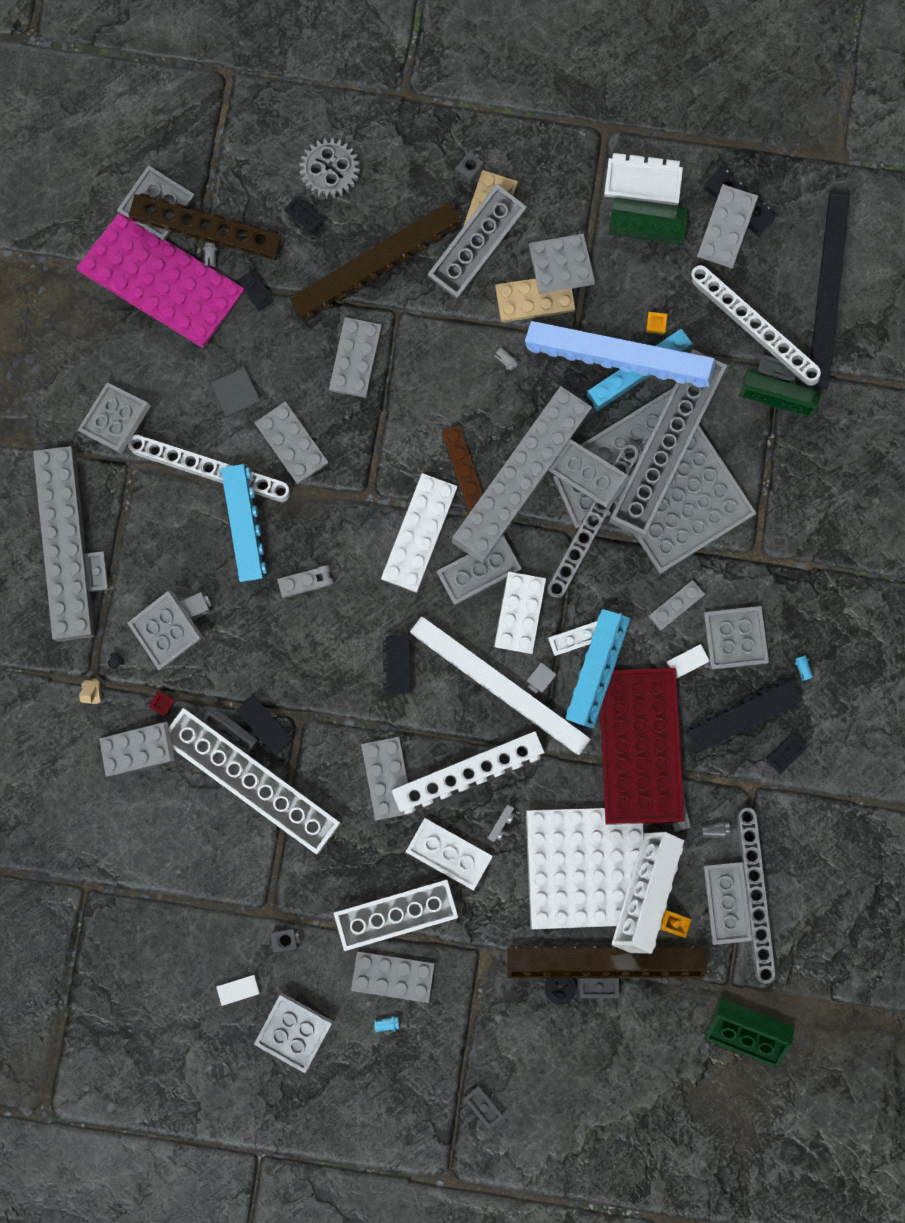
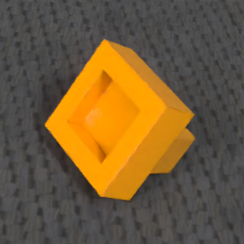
(656, 323)

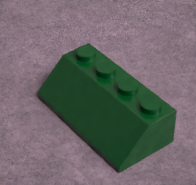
(648, 221)
(779, 393)
(749, 1033)

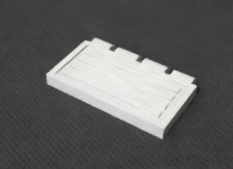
(643, 180)

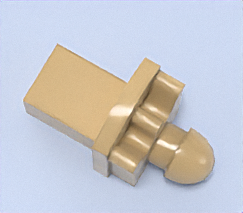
(90, 692)

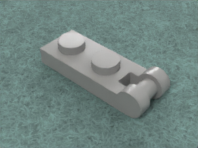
(304, 582)

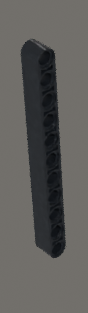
(829, 285)

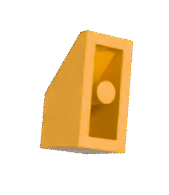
(675, 923)

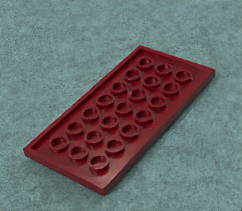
(641, 748)

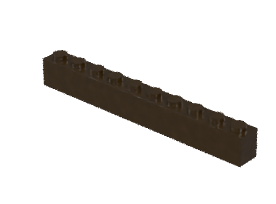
(376, 261)
(605, 962)

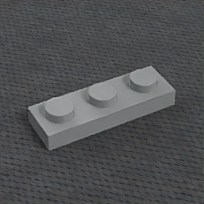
(676, 605)

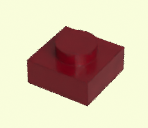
(161, 703)

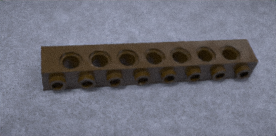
(212, 235)

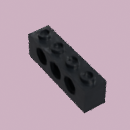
(757, 224)

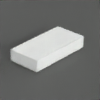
(688, 661)
(238, 990)

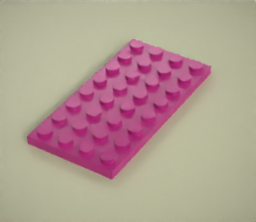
(161, 280)

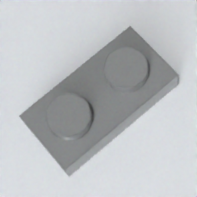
(96, 571)
(506, 817)

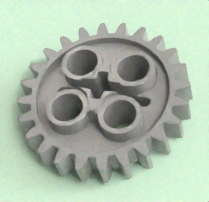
(340, 155)

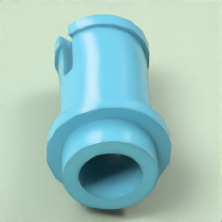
(804, 668)
(387, 1024)

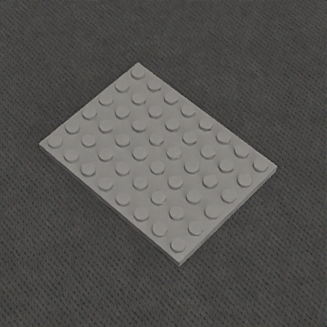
(700, 500)

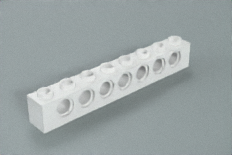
(529, 742)

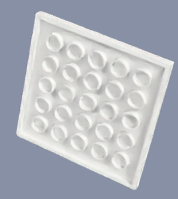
(578, 867)

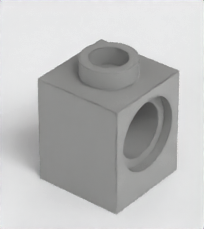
(196, 605)
(540, 679)

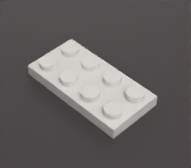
(519, 612)
(449, 854)

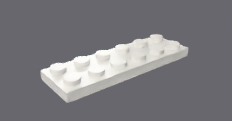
(419, 533)

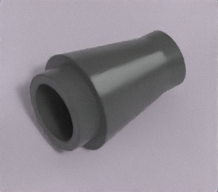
(718, 830)

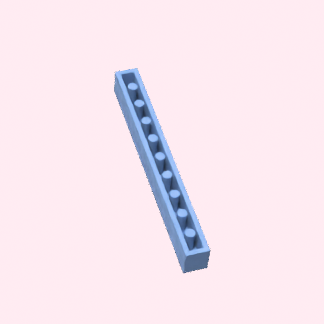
(620, 354)

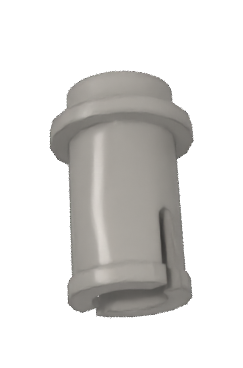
(210, 254)
(506, 359)

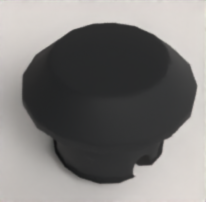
(115, 660)

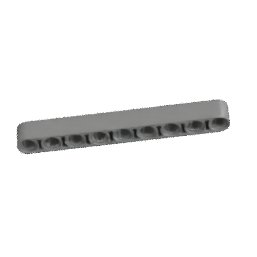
(585, 528)
(761, 903)

